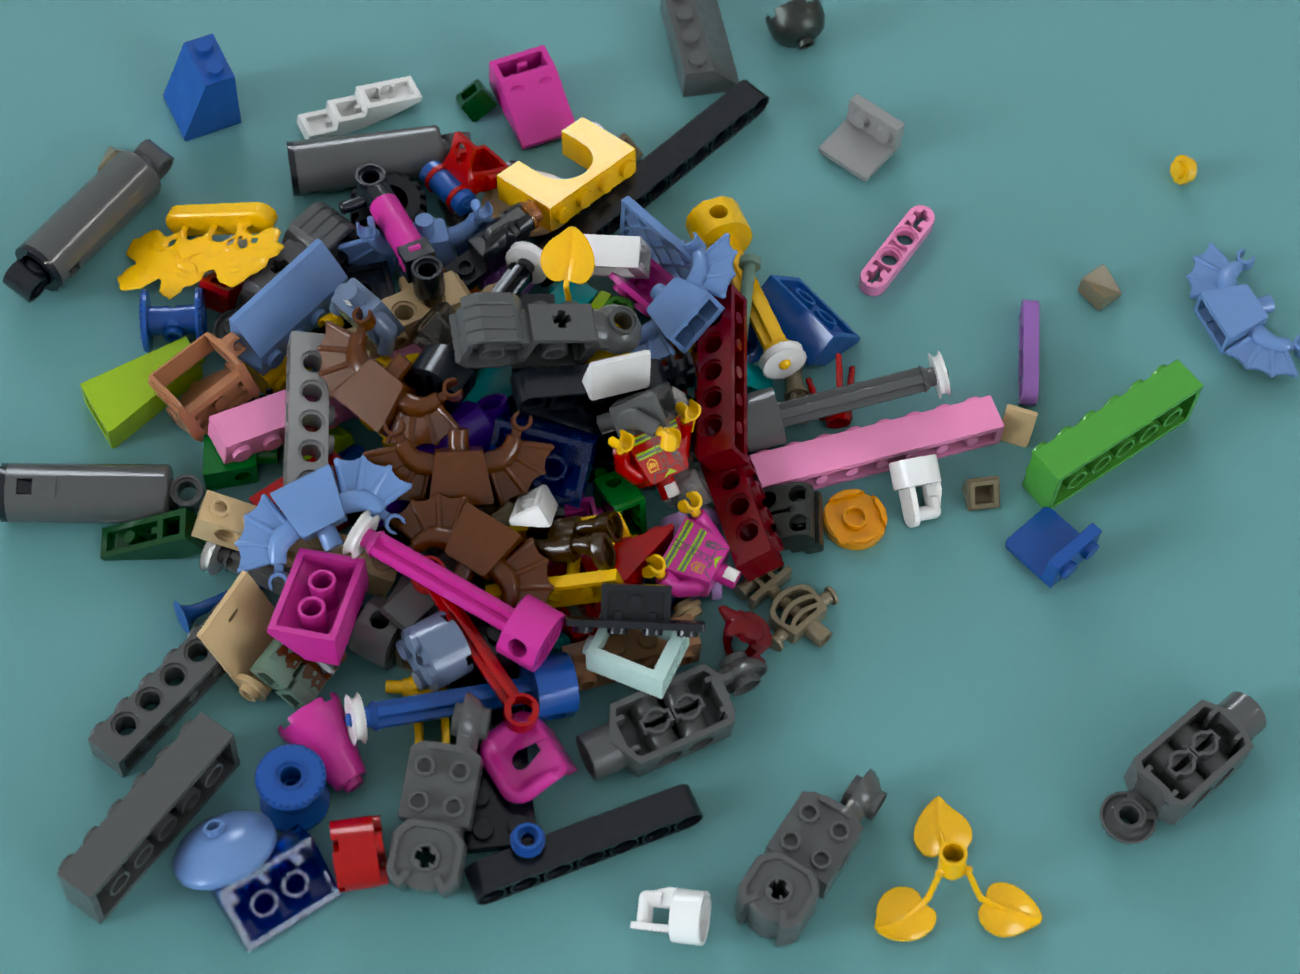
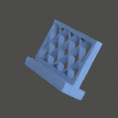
(645, 221)

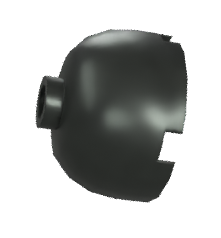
(797, 23)

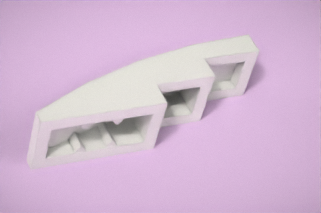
(368, 106)

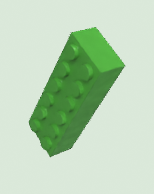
(1111, 434)

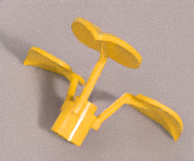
(571, 259)
(947, 834)

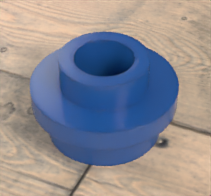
(527, 830)

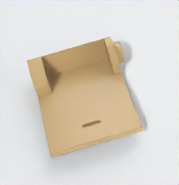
(239, 634)

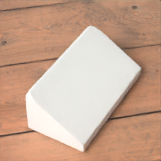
(618, 375)
(534, 509)

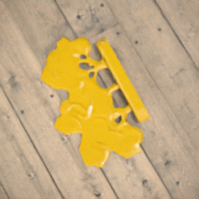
(188, 260)

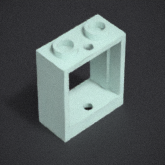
(632, 674)

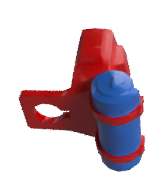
(463, 174)

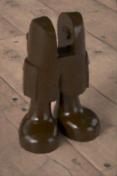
(568, 539)

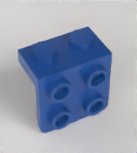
(1052, 546)

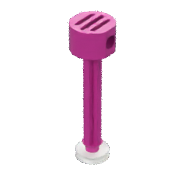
(526, 630)

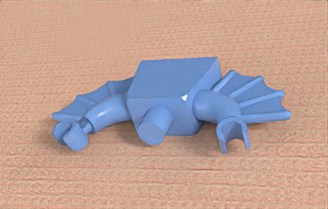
(374, 247)
(687, 307)
(1236, 316)
(315, 508)

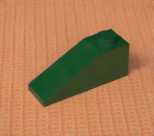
(152, 538)

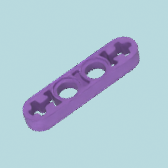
(1028, 353)

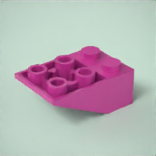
(531, 96)

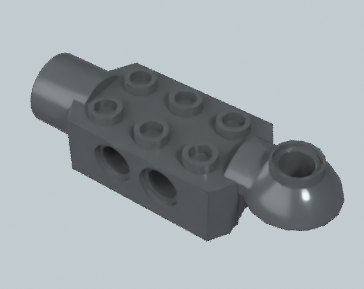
(1183, 767)

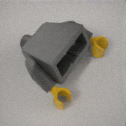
(645, 413)

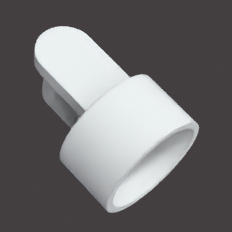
(914, 473)
(687, 917)

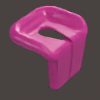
(543, 771)

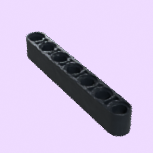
(585, 844)

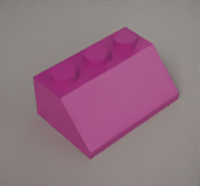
(320, 605)

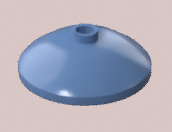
(224, 849)

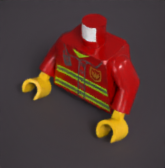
(646, 464)

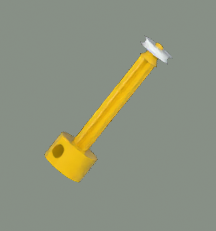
(711, 221)

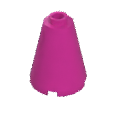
(324, 730)

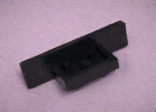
(635, 607)

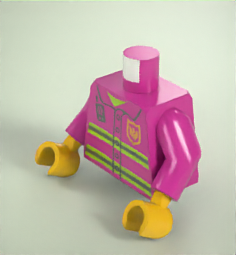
(694, 556)

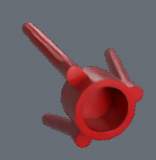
(843, 419)

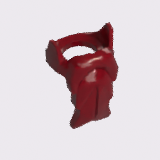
(748, 628)

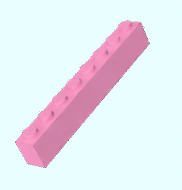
(261, 422)
(871, 448)

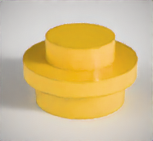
(1183, 169)

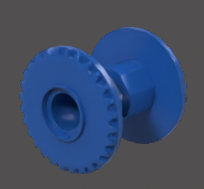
(169, 321)
(292, 787)

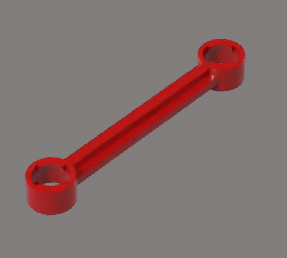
(485, 660)

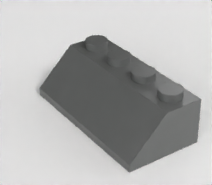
(699, 46)

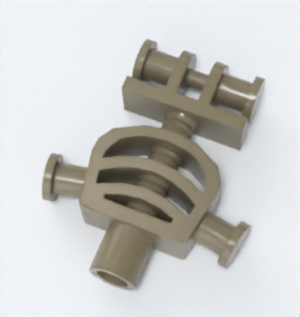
(806, 609)

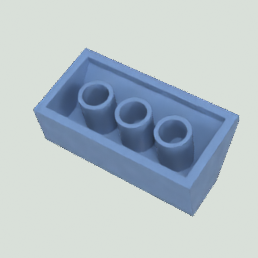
(287, 304)

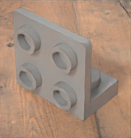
(863, 138)

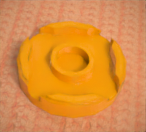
(854, 519)

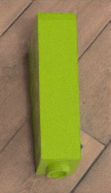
(123, 398)

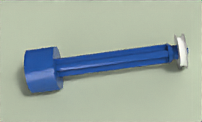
(552, 686)

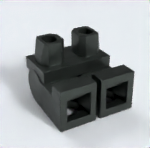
(796, 516)

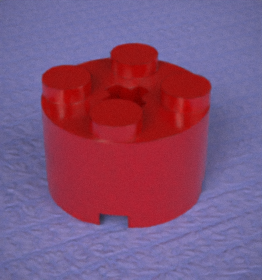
(358, 853)

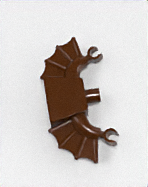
(378, 391)
(465, 468)
(477, 545)

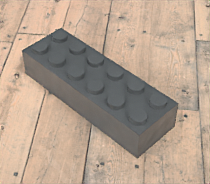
(148, 817)

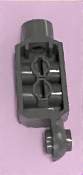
(656, 731)

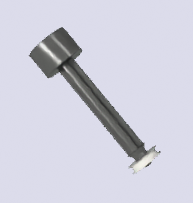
(768, 417)
(372, 634)

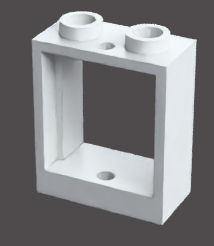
(621, 254)

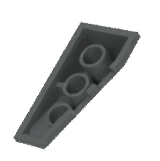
(409, 606)

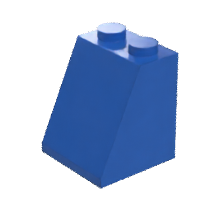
(202, 90)

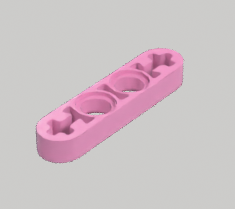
(893, 248)

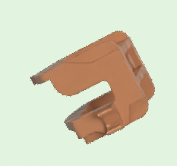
(213, 393)

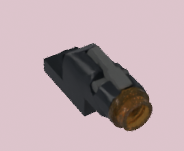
(491, 243)

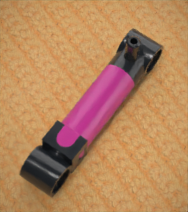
(414, 253)

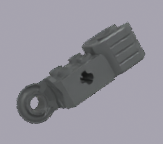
(315, 222)
(497, 332)
(439, 805)
(805, 859)

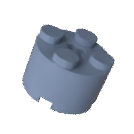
(435, 652)

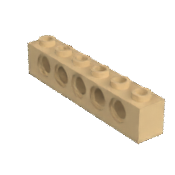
(222, 523)

